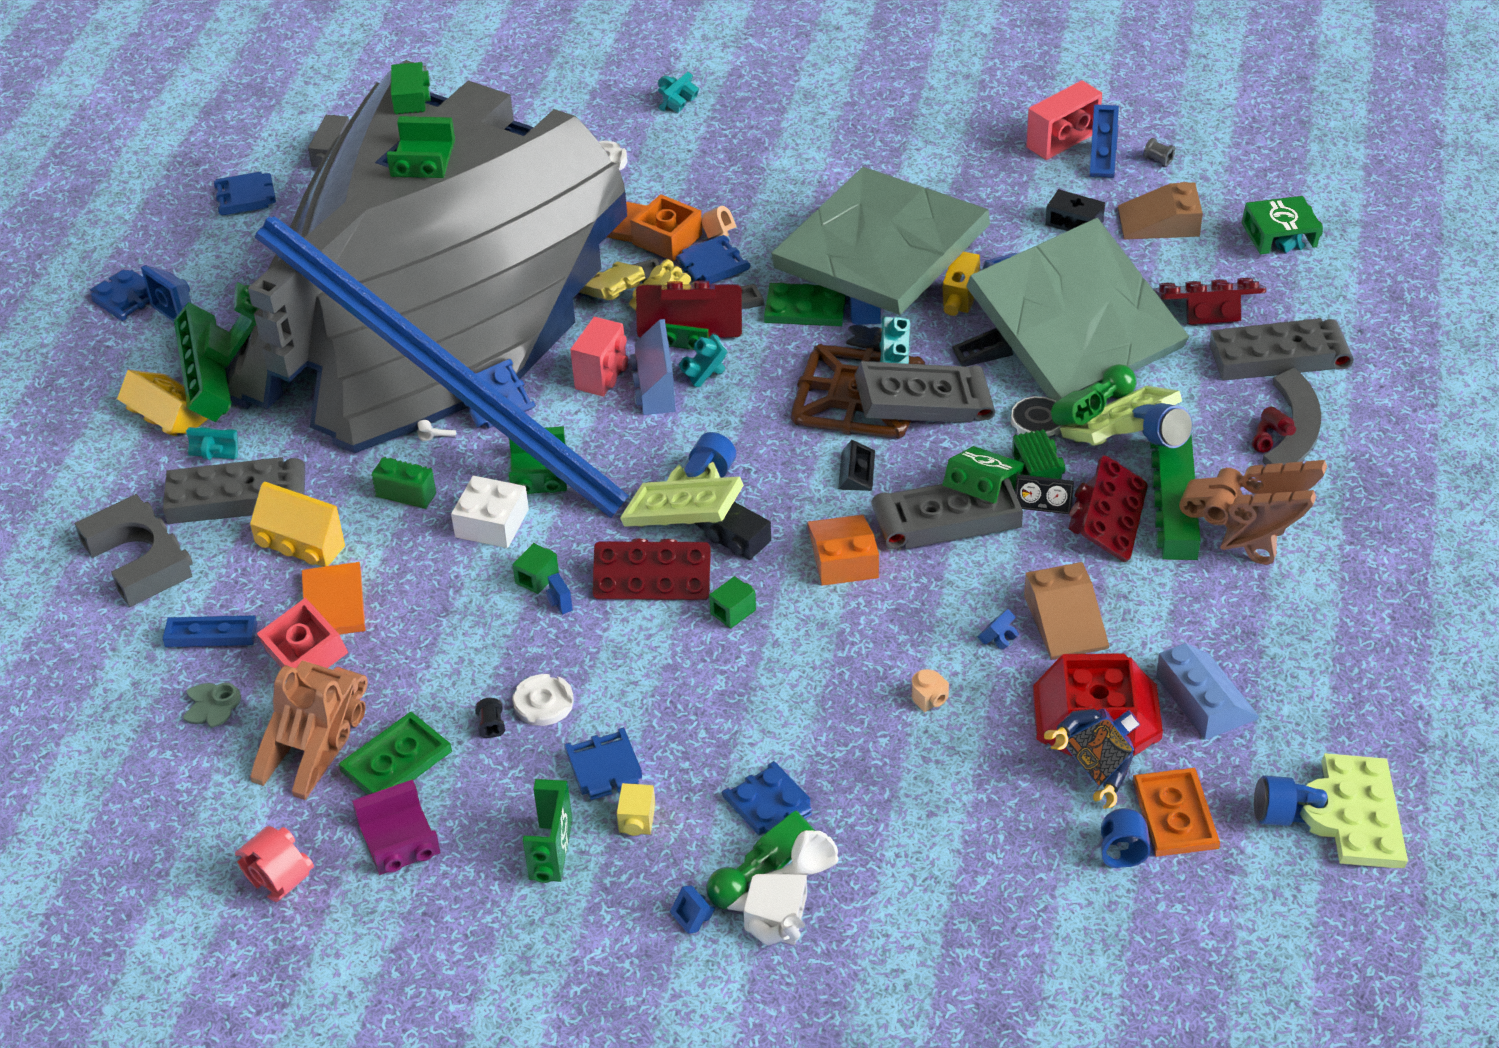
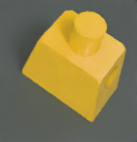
(955, 293)

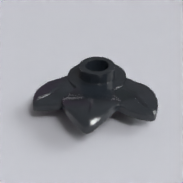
(865, 337)

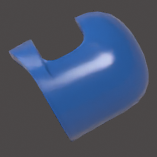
(1128, 827)

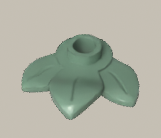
(212, 703)

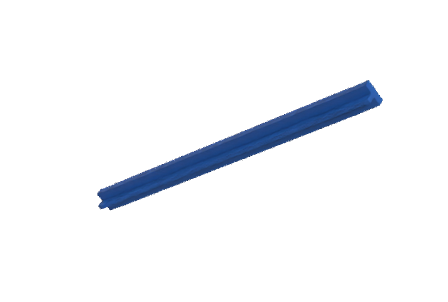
(441, 366)

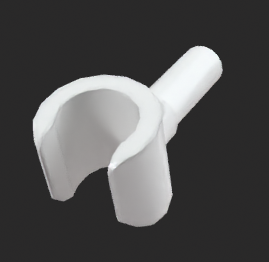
(427, 433)

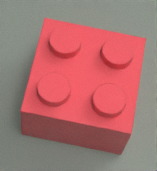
(599, 356)
(301, 636)

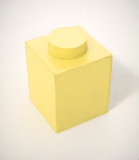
(636, 809)

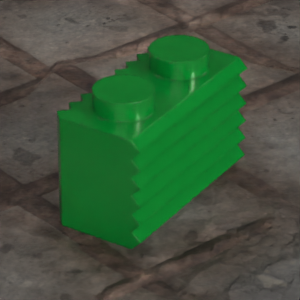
(409, 87)
(1038, 454)
(404, 482)

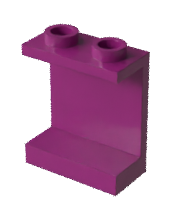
(395, 827)

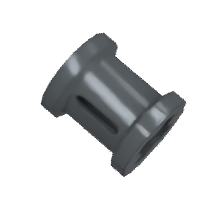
(1159, 152)

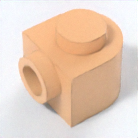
(717, 222)
(929, 689)

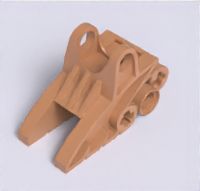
(1254, 518)
(313, 716)

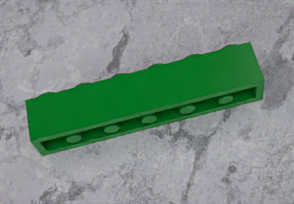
(202, 377)
(1178, 532)

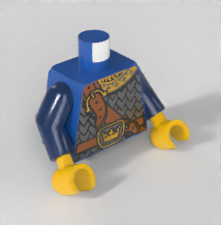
(1098, 746)

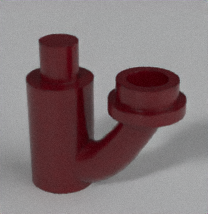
(1277, 421)

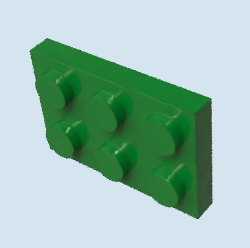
(804, 305)
(395, 755)

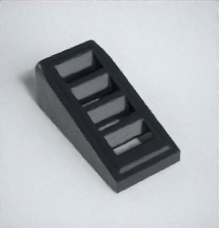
(993, 339)

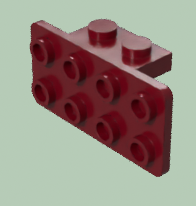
(1212, 301)
(691, 305)
(1109, 508)
(651, 570)

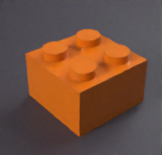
(666, 227)

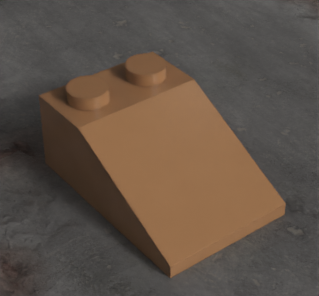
(1163, 213)
(1065, 610)

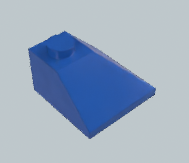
(166, 291)

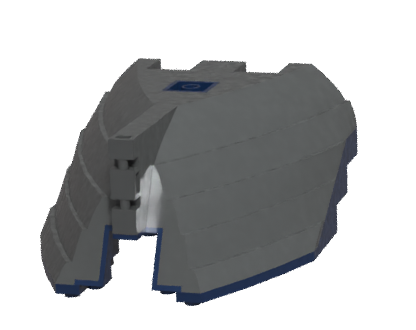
(465, 257)

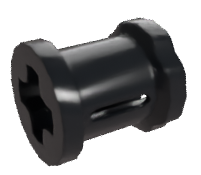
(489, 714)

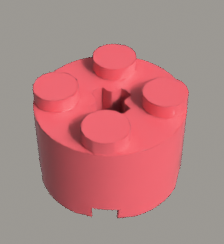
(273, 862)

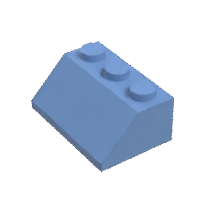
(653, 371)
(1203, 691)

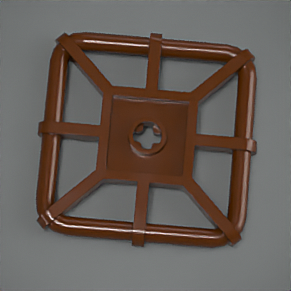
(841, 393)

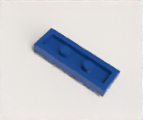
(1104, 141)
(210, 631)

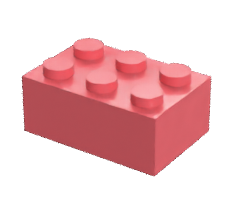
(1062, 120)

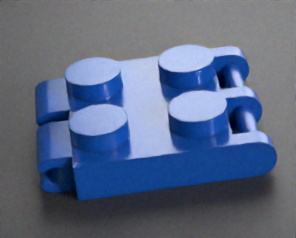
(244, 192)
(711, 261)
(123, 291)
(501, 380)
(604, 765)
(767, 798)

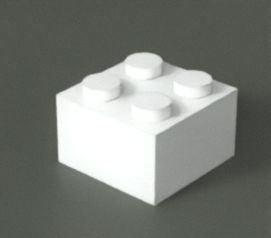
(490, 511)

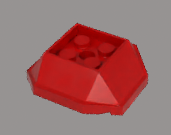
(1097, 683)

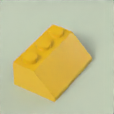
(159, 401)
(296, 525)

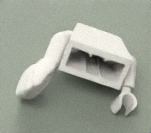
(778, 898)

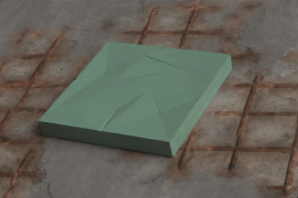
(881, 240)
(1076, 310)

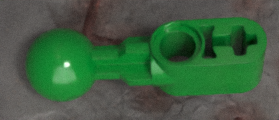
(1086, 404)
(768, 854)

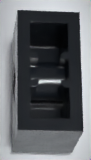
(1071, 210)

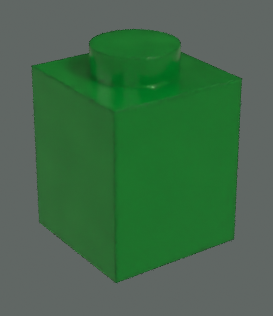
(534, 567)
(732, 602)

